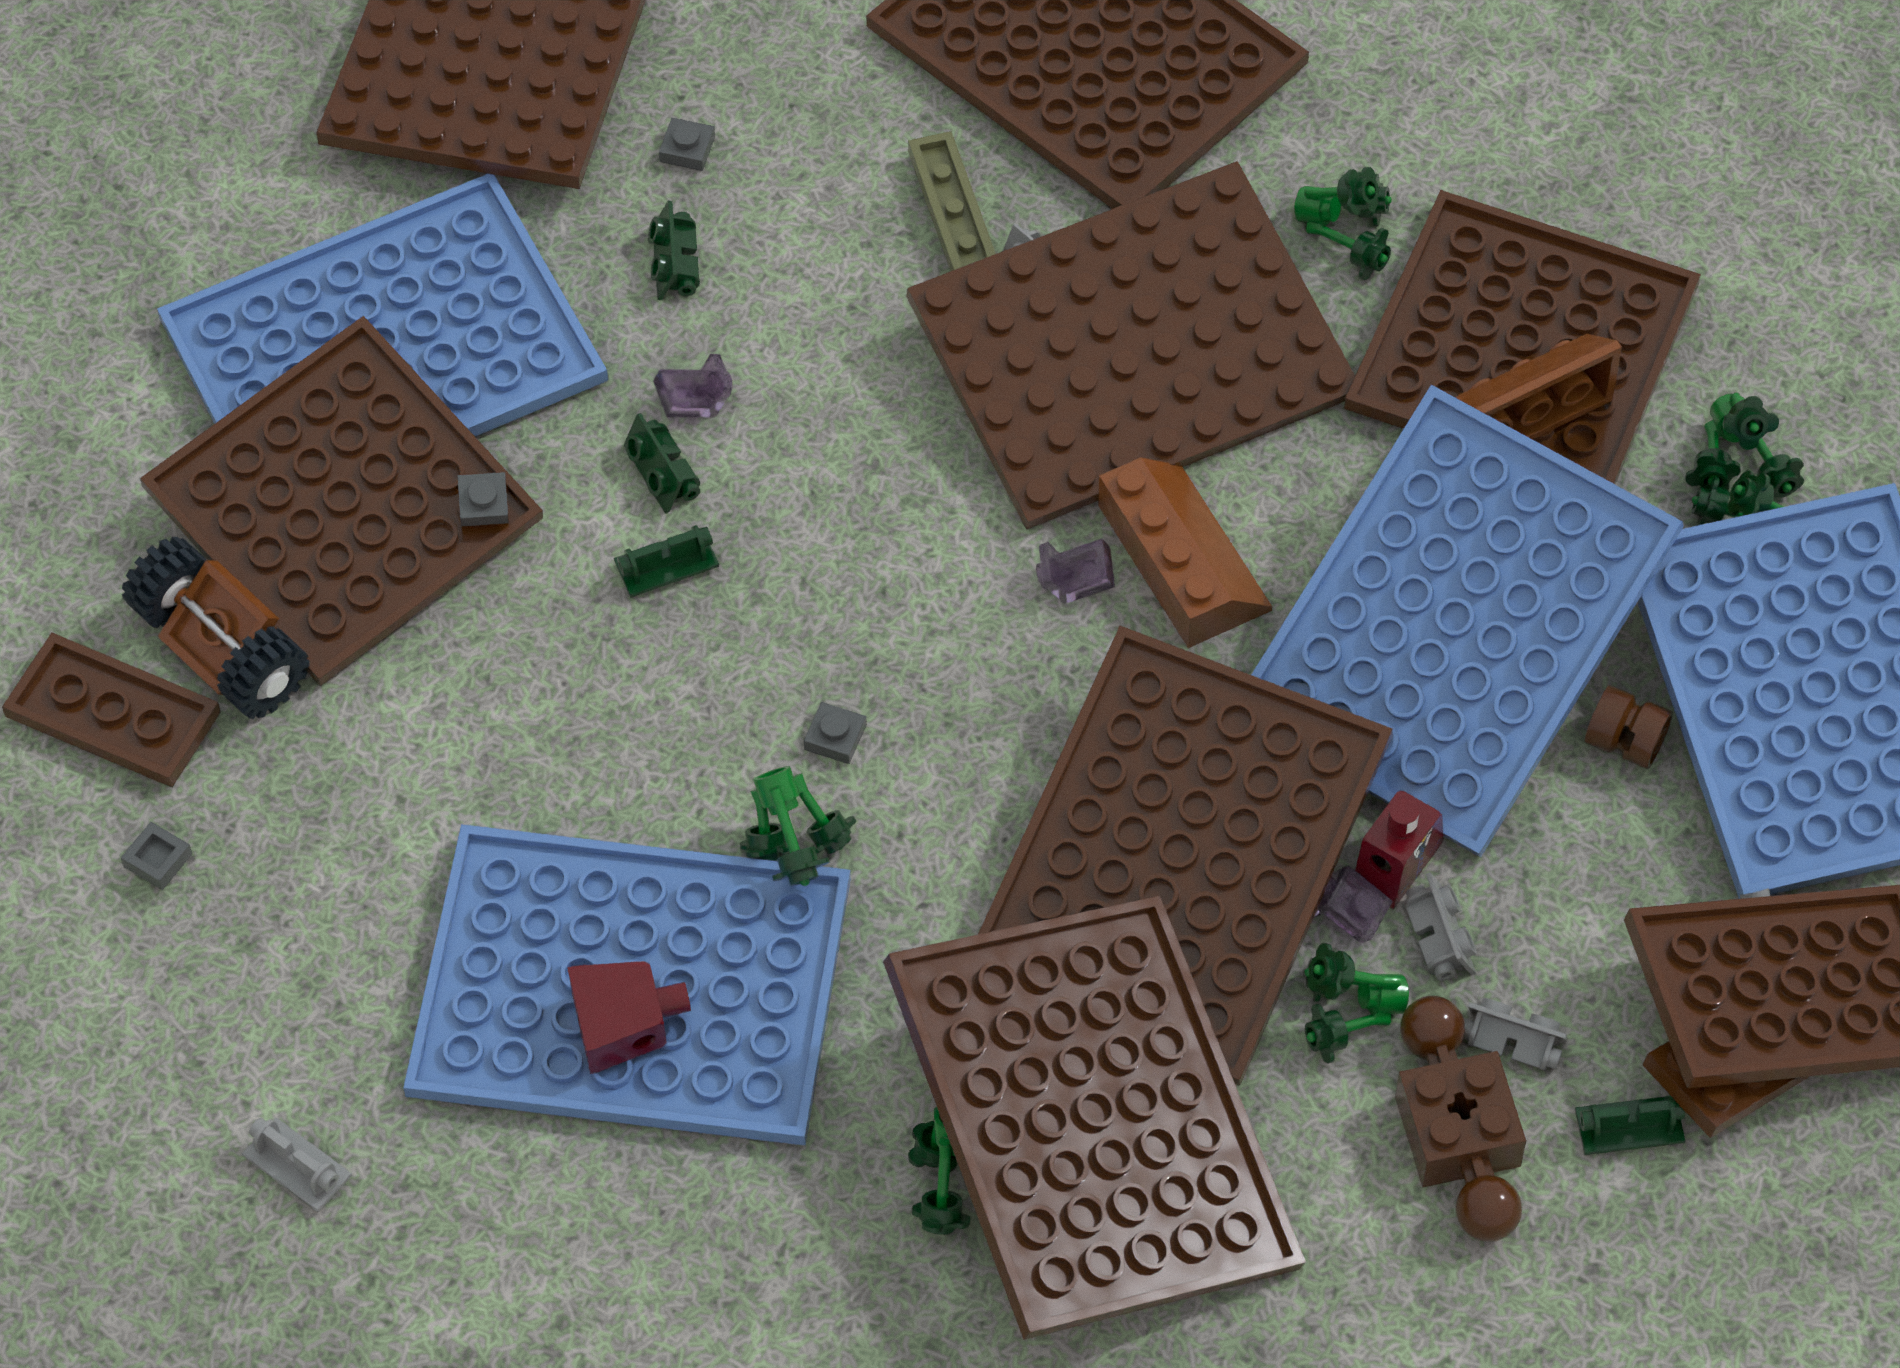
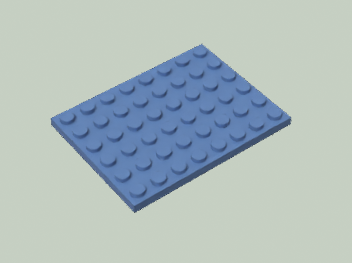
(439, 280)
(1469, 608)
(1789, 683)
(749, 948)

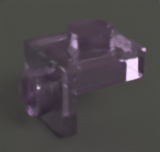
(694, 391)
(1076, 571)
(1353, 904)

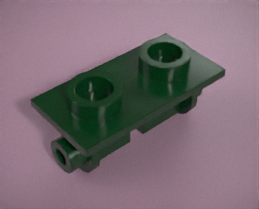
(671, 237)
(651, 449)
(667, 561)
(1630, 1125)

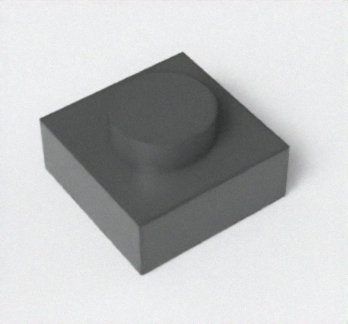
(687, 144)
(483, 499)
(835, 733)
(156, 855)

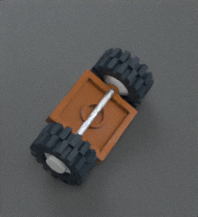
(216, 626)

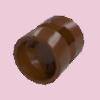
(1628, 727)

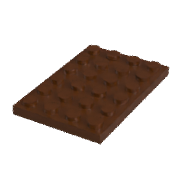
(1775, 983)

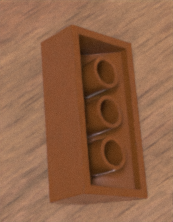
(1552, 387)
(1180, 549)

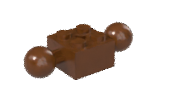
(1453, 1089)

